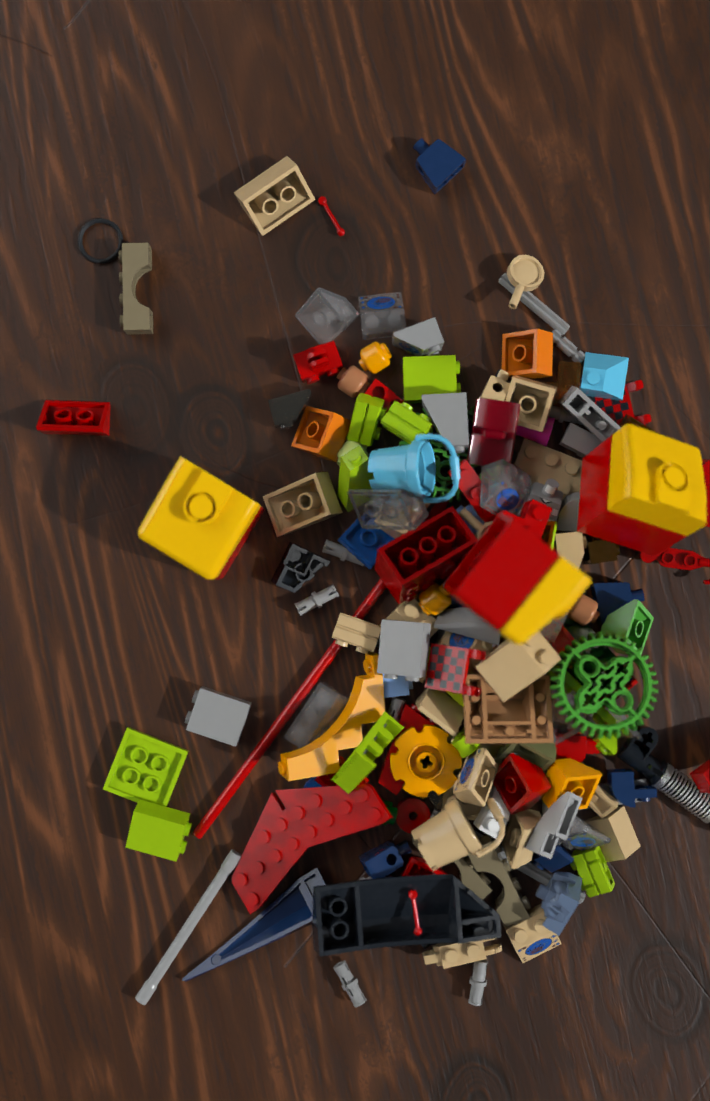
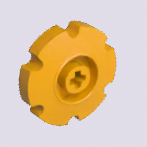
(434, 776)

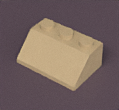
(274, 195)

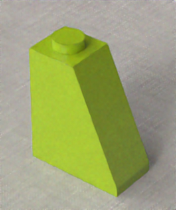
(353, 475)

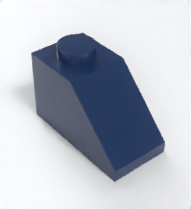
(559, 859)

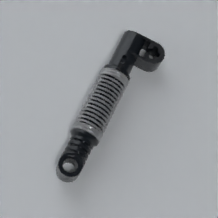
(663, 774)

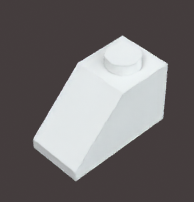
(485, 819)

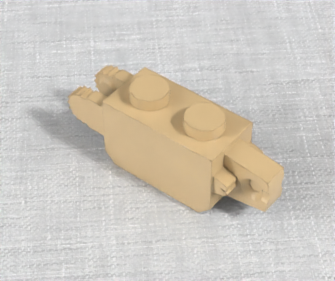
(457, 954)

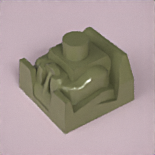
(537, 753)

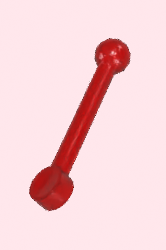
(323, 202)
(413, 895)

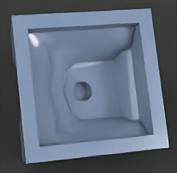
(559, 899)

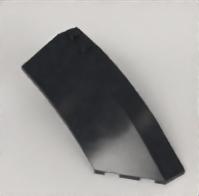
(381, 914)

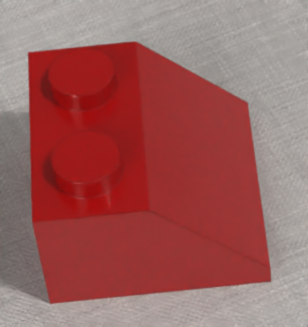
(520, 783)

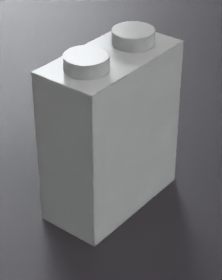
(403, 649)
(217, 715)

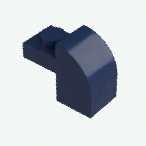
(622, 787)

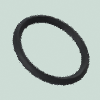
(86, 226)

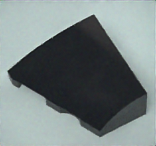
(297, 567)

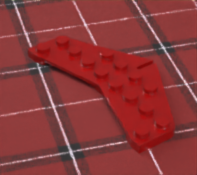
(285, 833)

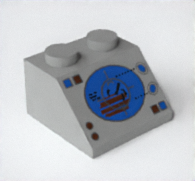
(420, 339)

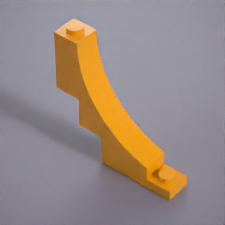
(363, 707)

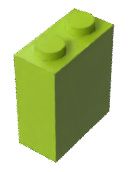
(429, 376)
(158, 830)

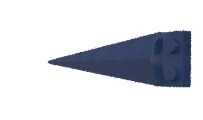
(282, 917)

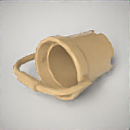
(451, 835)

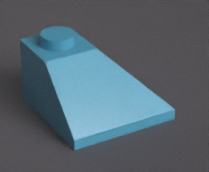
(604, 376)

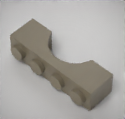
(135, 261)
(469, 877)
(510, 903)

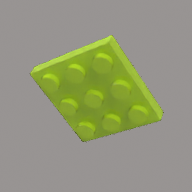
(145, 768)

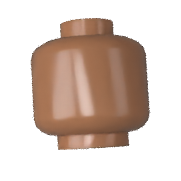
(352, 381)
(584, 610)

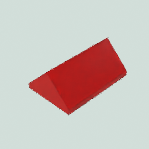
(75, 418)

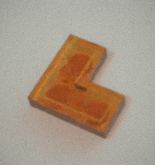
(567, 376)

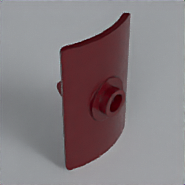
(493, 431)

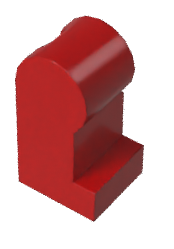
(379, 390)

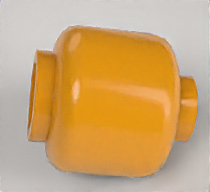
(375, 357)
(434, 599)

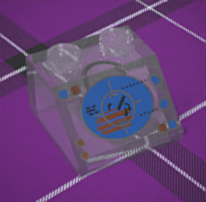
(381, 315)
(504, 487)
(583, 836)

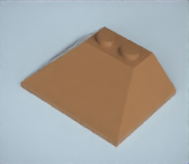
(517, 720)

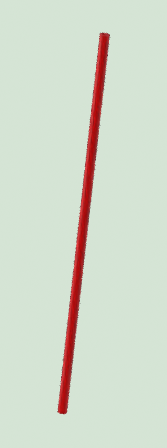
(293, 704)

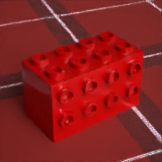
(424, 555)

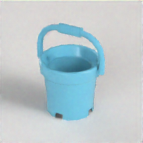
(412, 468)

